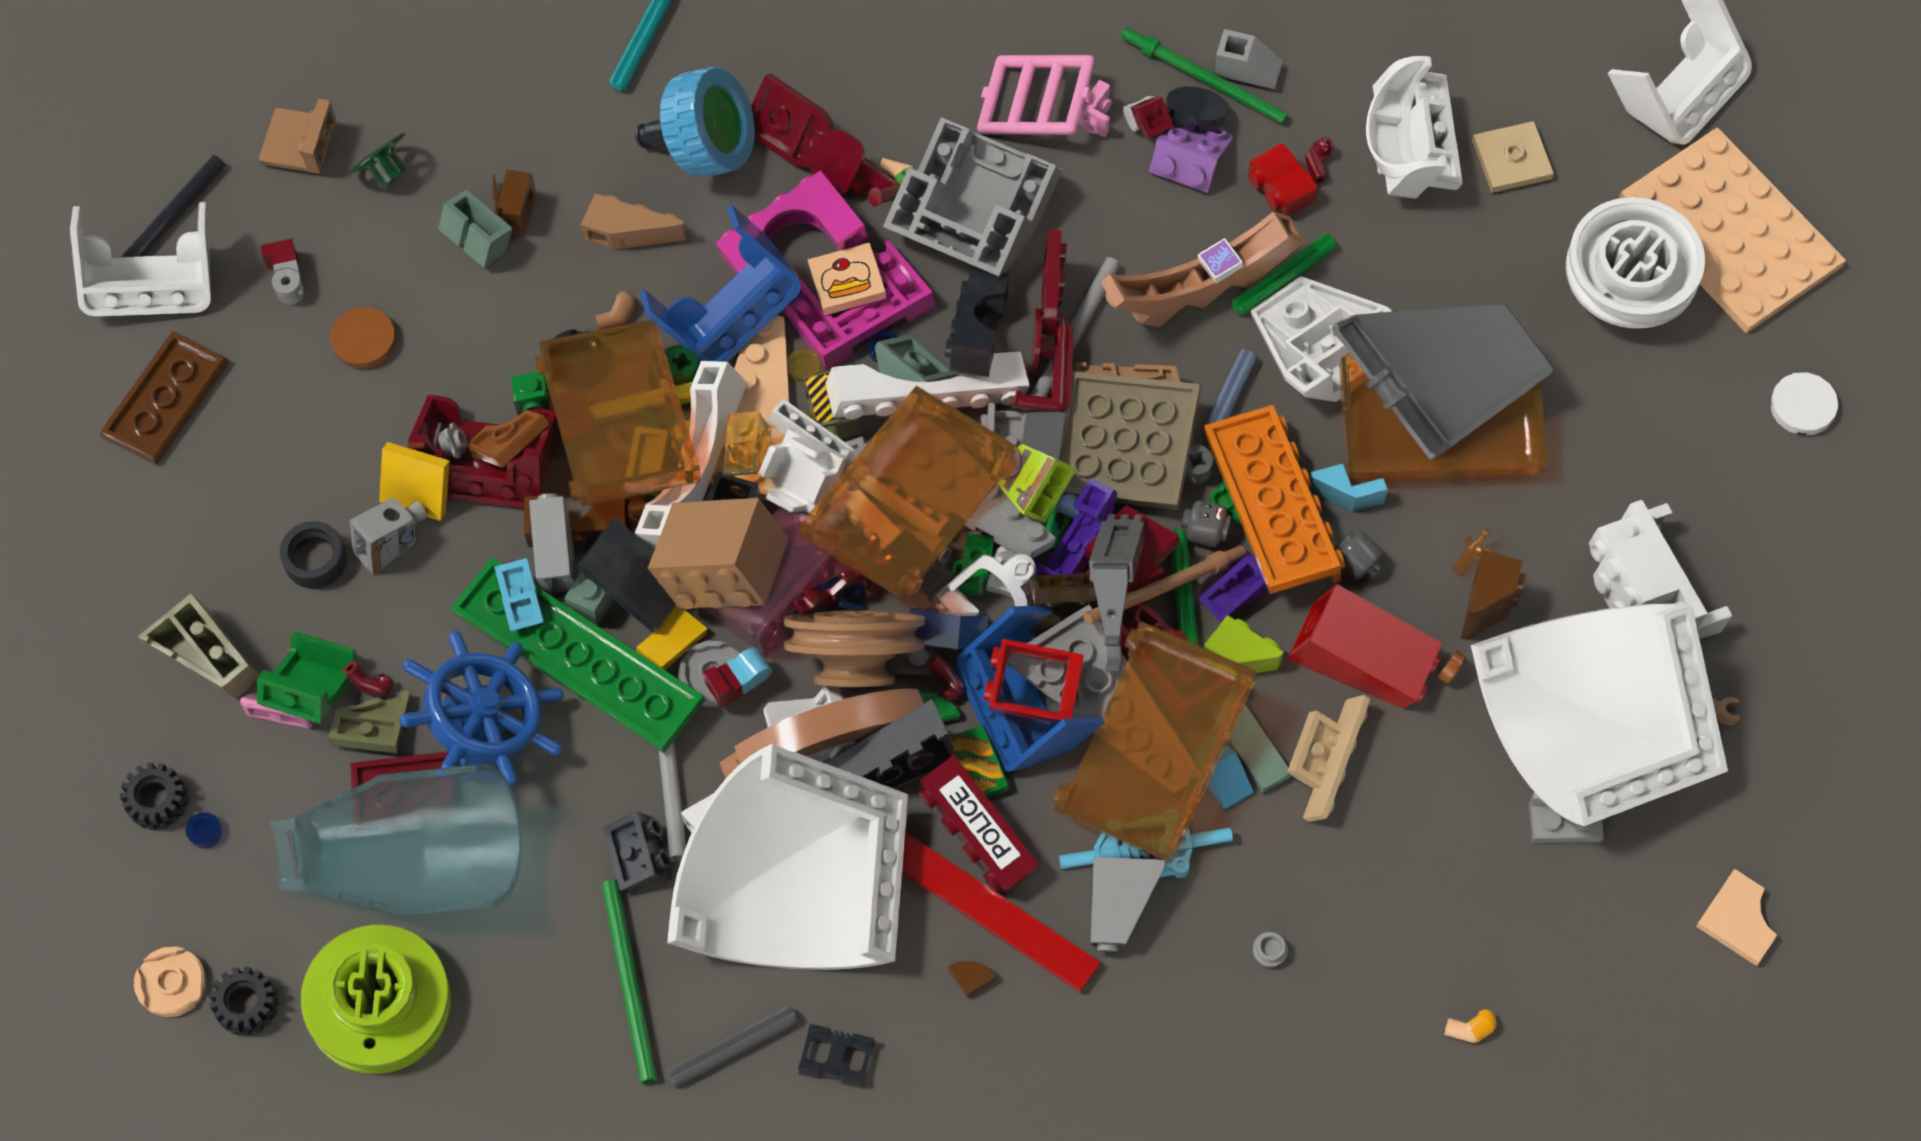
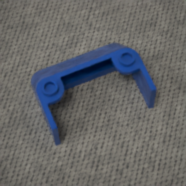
(739, 308)
(1016, 739)

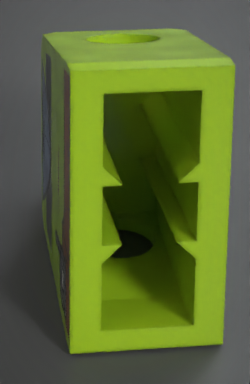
(1036, 482)

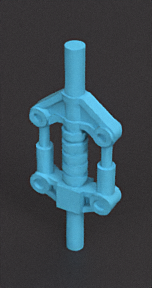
(1179, 867)

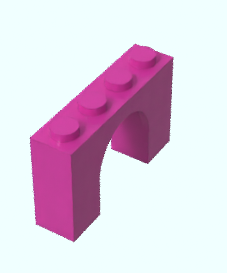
(809, 203)

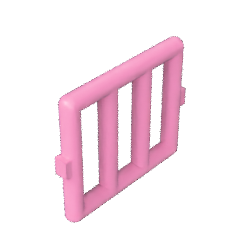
(1043, 125)

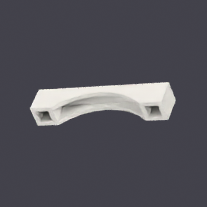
(863, 391)
(714, 395)

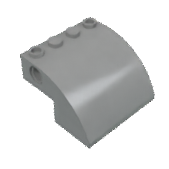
(973, 198)

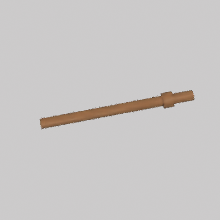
(1213, 564)

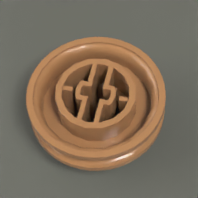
(854, 644)

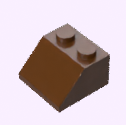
(1493, 592)

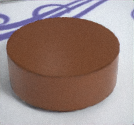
(1452, 667)

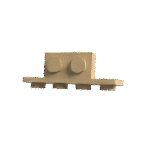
(1324, 753)

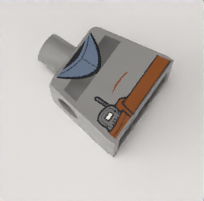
(384, 532)

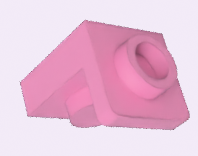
(1093, 113)

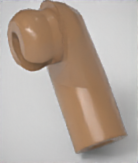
(620, 312)

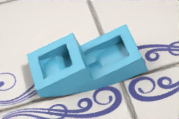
(519, 594)

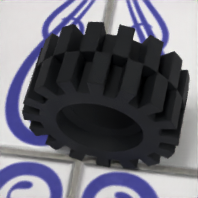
(140, 783)
(229, 987)

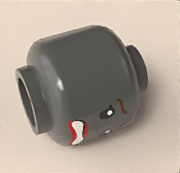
(1206, 523)

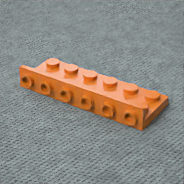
(1274, 499)

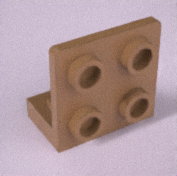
(299, 138)

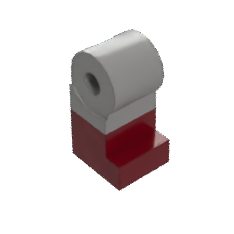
(287, 277)

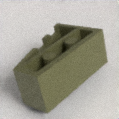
(201, 645)

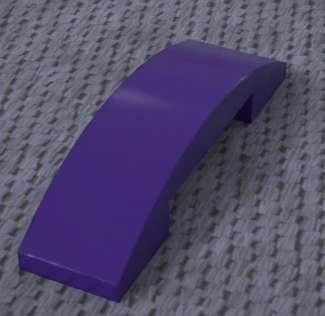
(1069, 558)

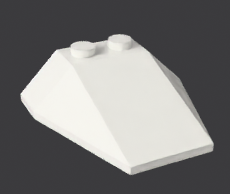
(1300, 335)

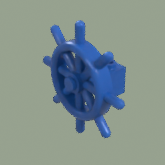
(474, 717)

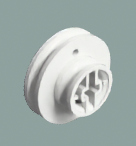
(1641, 242)

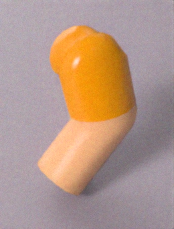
(1475, 1029)

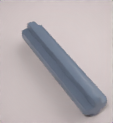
(1233, 386)

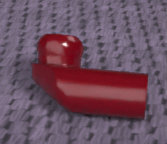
(1316, 157)
(367, 684)

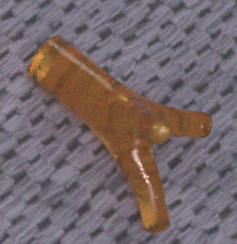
(1472, 552)

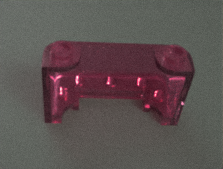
(800, 568)

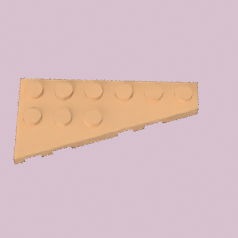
(764, 369)

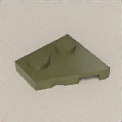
(371, 724)

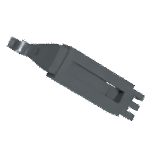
(1111, 568)

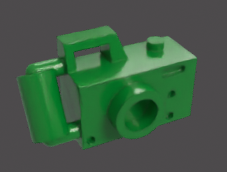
(974, 548)

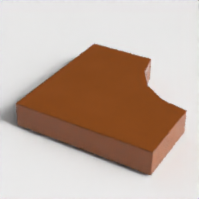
(504, 441)

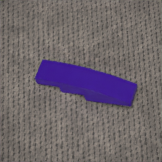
(1235, 589)

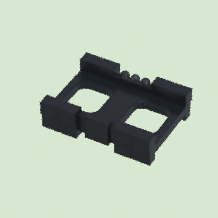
(833, 1066)

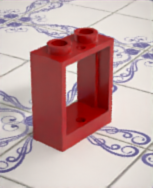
(1000, 660)

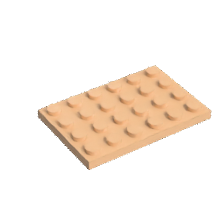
(1752, 237)

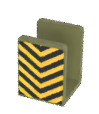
(820, 406)

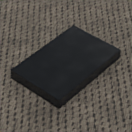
(620, 568)

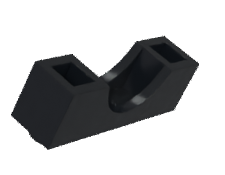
(970, 341)

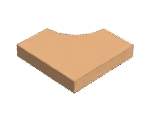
(1737, 919)

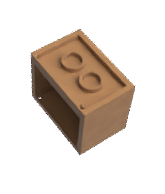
(718, 553)

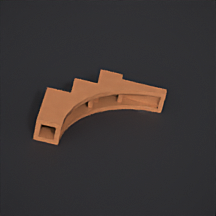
(1162, 294)

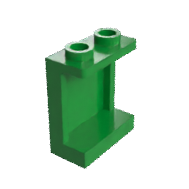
(307, 678)

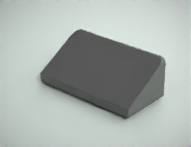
(1044, 431)

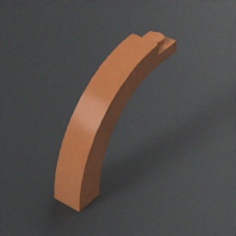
(829, 725)

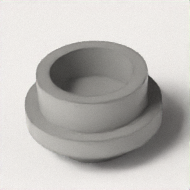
(1270, 949)

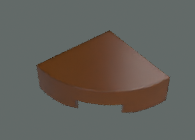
(971, 976)

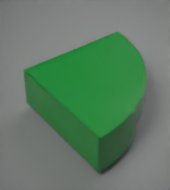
(947, 710)

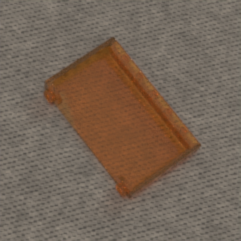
(618, 413)
(1383, 448)
(909, 492)
(1157, 742)

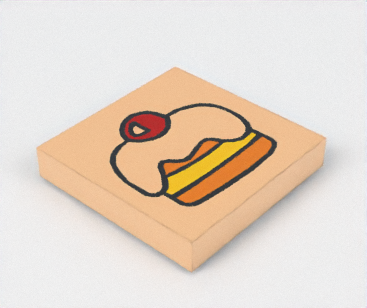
(847, 279)

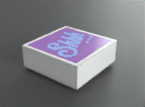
(1220, 260)

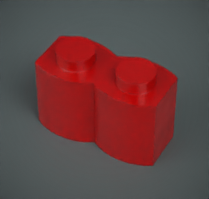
(1282, 180)

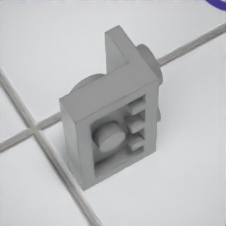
(1551, 827)

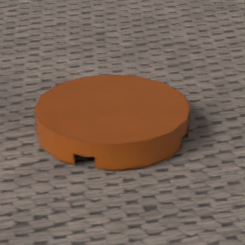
(363, 337)

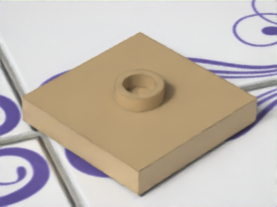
(1512, 157)

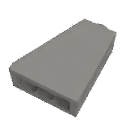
(552, 544)
(1119, 897)

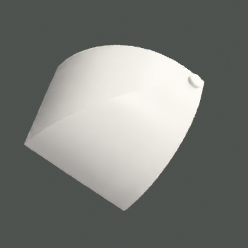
(1603, 707)
(793, 868)

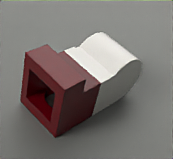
(1149, 115)

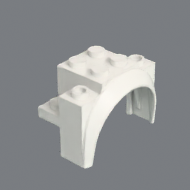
(1642, 568)

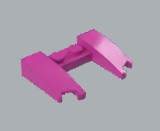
(834, 338)

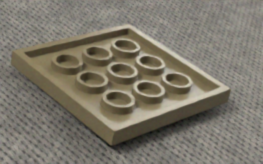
(1130, 436)

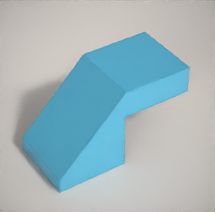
(1335, 487)

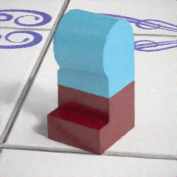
(737, 676)

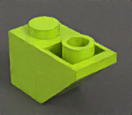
(1240, 644)

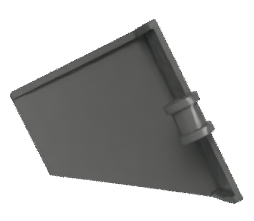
(1444, 366)

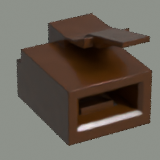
(515, 200)

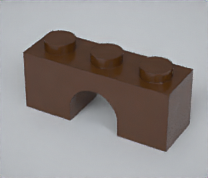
(587, 528)

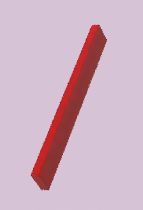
(997, 915)

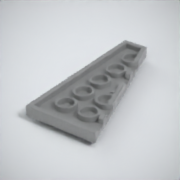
(1095, 683)

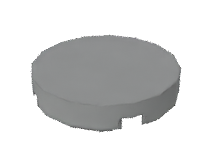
(701, 658)

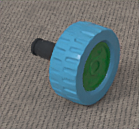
(703, 123)

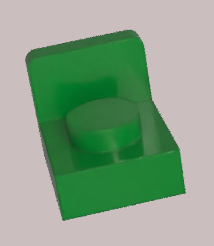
(529, 392)

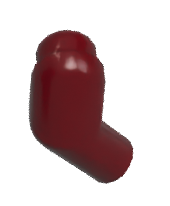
(947, 675)

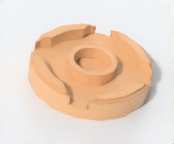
(170, 982)

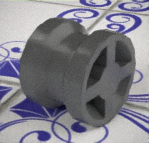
(1199, 472)

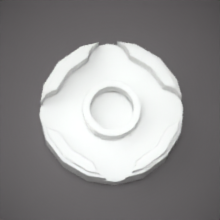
(1804, 403)

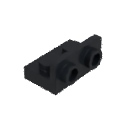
(637, 851)

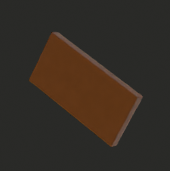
(164, 398)

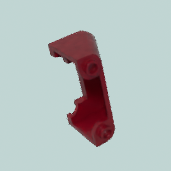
(476, 479)

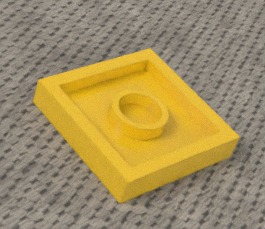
(414, 477)

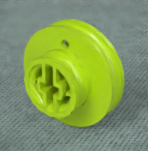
(404, 1017)

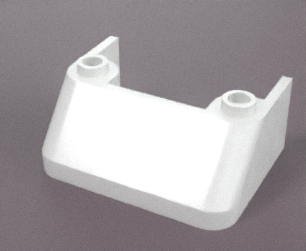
(1699, 85)
(141, 283)

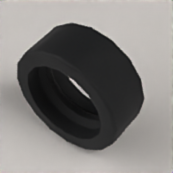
(313, 531)

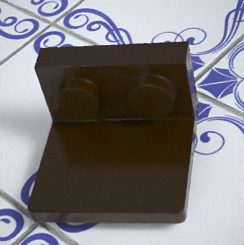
(1063, 593)

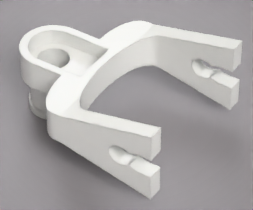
(1004, 572)

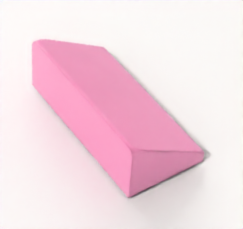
(258, 711)

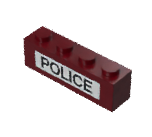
(978, 825)

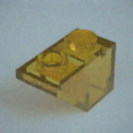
(746, 443)

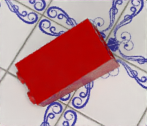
(1365, 648)

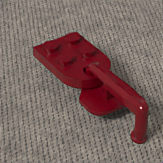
(787, 126)
(1047, 322)

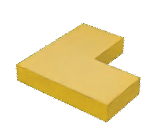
(672, 639)

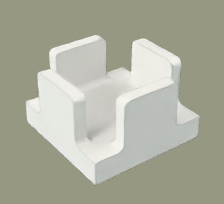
(800, 471)

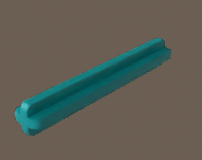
(639, 44)

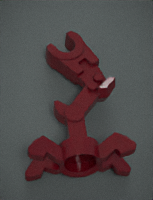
(817, 598)

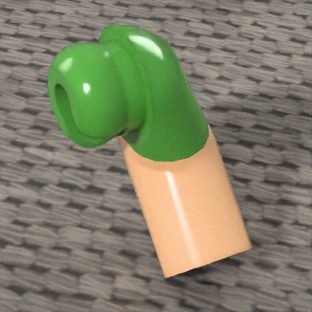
(894, 169)

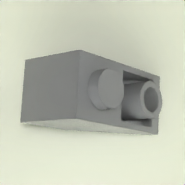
(1247, 60)

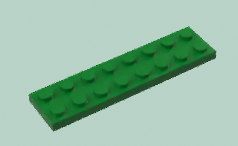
(586, 662)

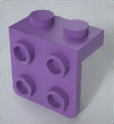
(1189, 155)

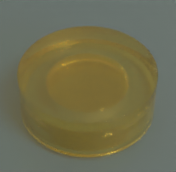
(803, 364)

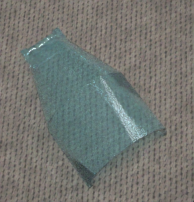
(409, 842)

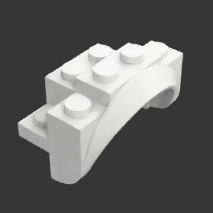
(1414, 144)

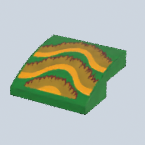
(980, 760)

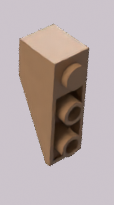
(625, 225)

